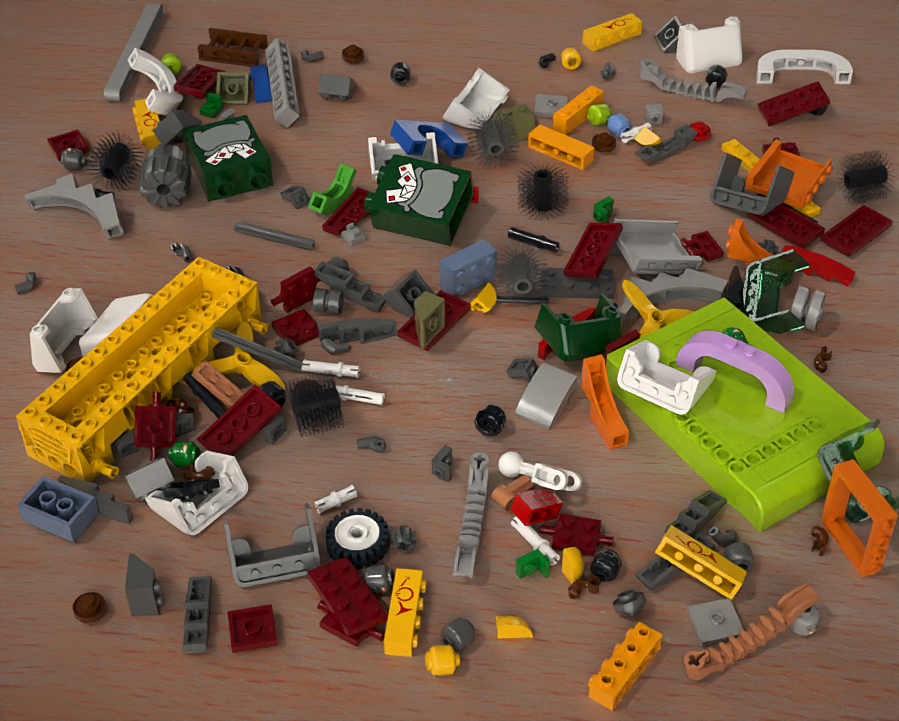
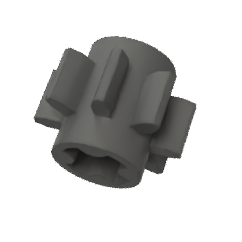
(769, 246)
(286, 347)
(403, 538)

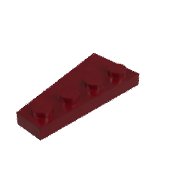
(349, 212)

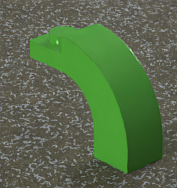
(336, 194)

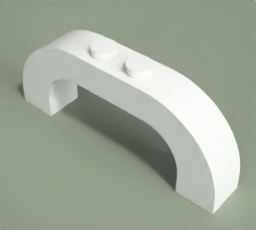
(821, 60)
(164, 99)

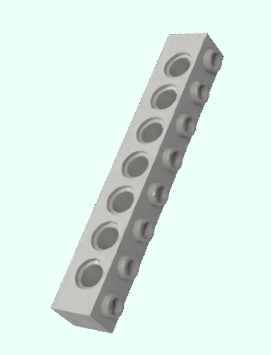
(282, 83)

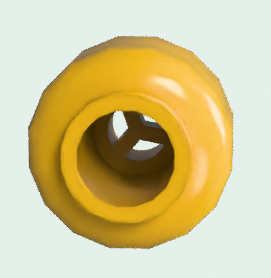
(570, 58)
(441, 660)

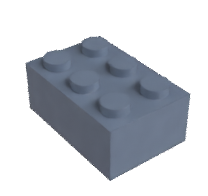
(468, 268)
(58, 509)

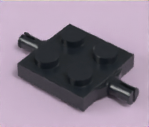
(189, 489)

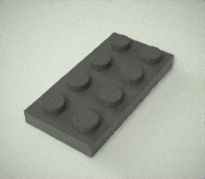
(575, 286)

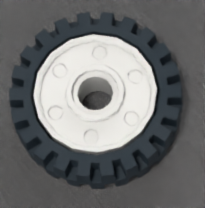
(358, 537)

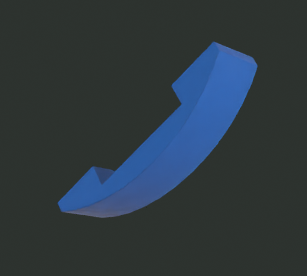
(260, 83)

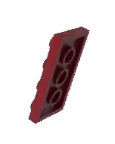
(197, 81)
(793, 103)
(790, 225)
(856, 230)
(593, 250)
(454, 310)
(240, 422)
(347, 596)

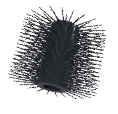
(115, 161)
(865, 175)
(542, 190)
(311, 404)

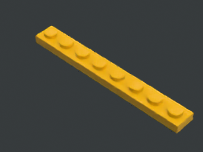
(748, 162)

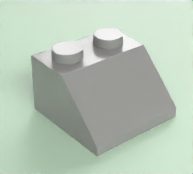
(149, 478)

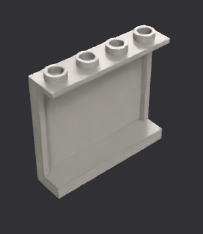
(654, 247)

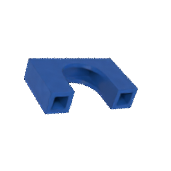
(412, 136)

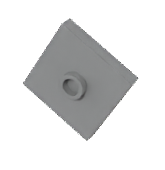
(547, 105)
(714, 621)

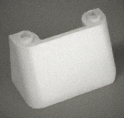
(709, 47)
(479, 95)
(380, 152)
(111, 318)
(57, 329)
(659, 383)
(197, 513)

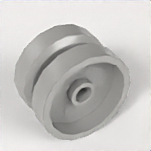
(807, 308)

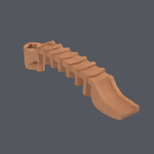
(790, 607)

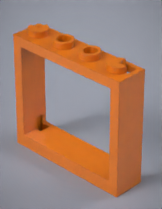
(849, 479)

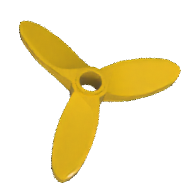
(649, 311)
(243, 363)

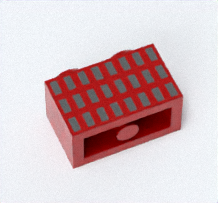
(536, 506)

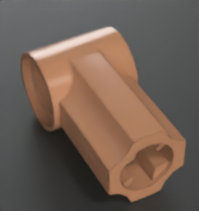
(505, 495)

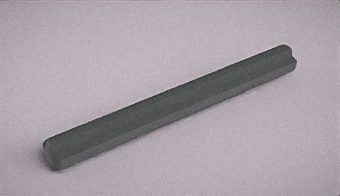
(274, 235)
(257, 349)

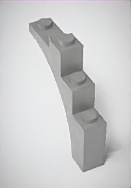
(86, 198)
(667, 288)

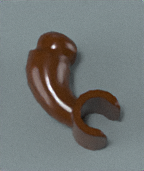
(820, 358)
(206, 473)
(821, 541)
(577, 586)

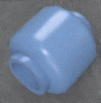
(618, 124)

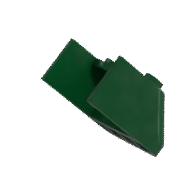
(582, 338)

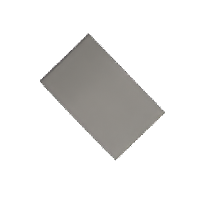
(546, 395)

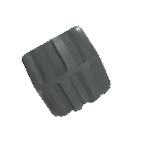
(165, 175)

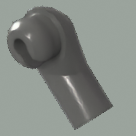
(311, 57)
(609, 71)
(372, 442)
(723, 539)

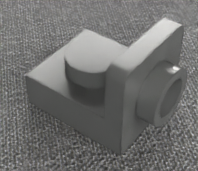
(297, 195)
(523, 367)
(275, 429)
(442, 464)

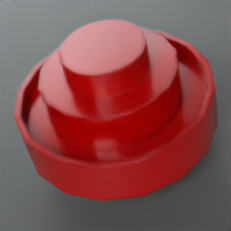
(703, 131)

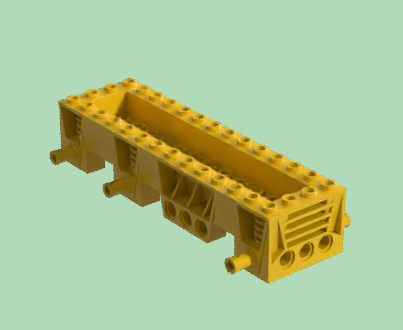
(154, 349)

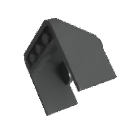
(729, 188)
(274, 563)

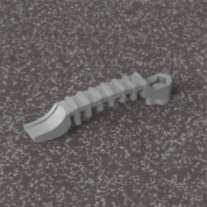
(651, 72)
(473, 518)

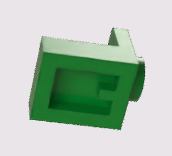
(212, 106)
(603, 209)
(531, 563)

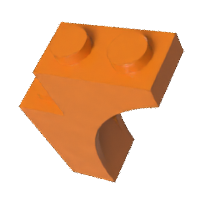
(742, 246)
(603, 408)

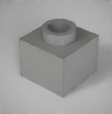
(653, 114)

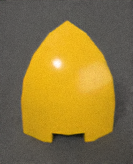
(647, 137)
(484, 299)
(572, 564)
(512, 627)

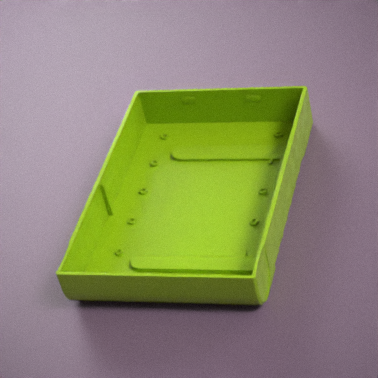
(736, 443)

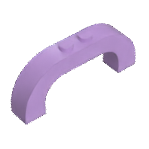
(744, 357)

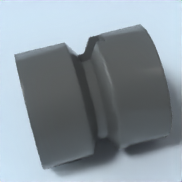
(328, 301)

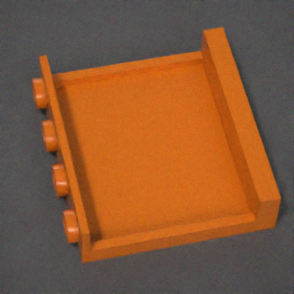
(806, 180)

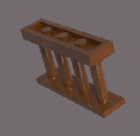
(231, 55)

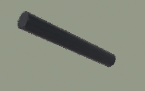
(540, 301)

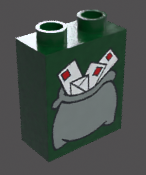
(228, 157)
(420, 199)

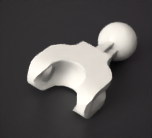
(512, 465)

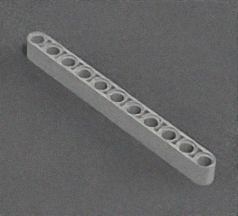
(140, 38)

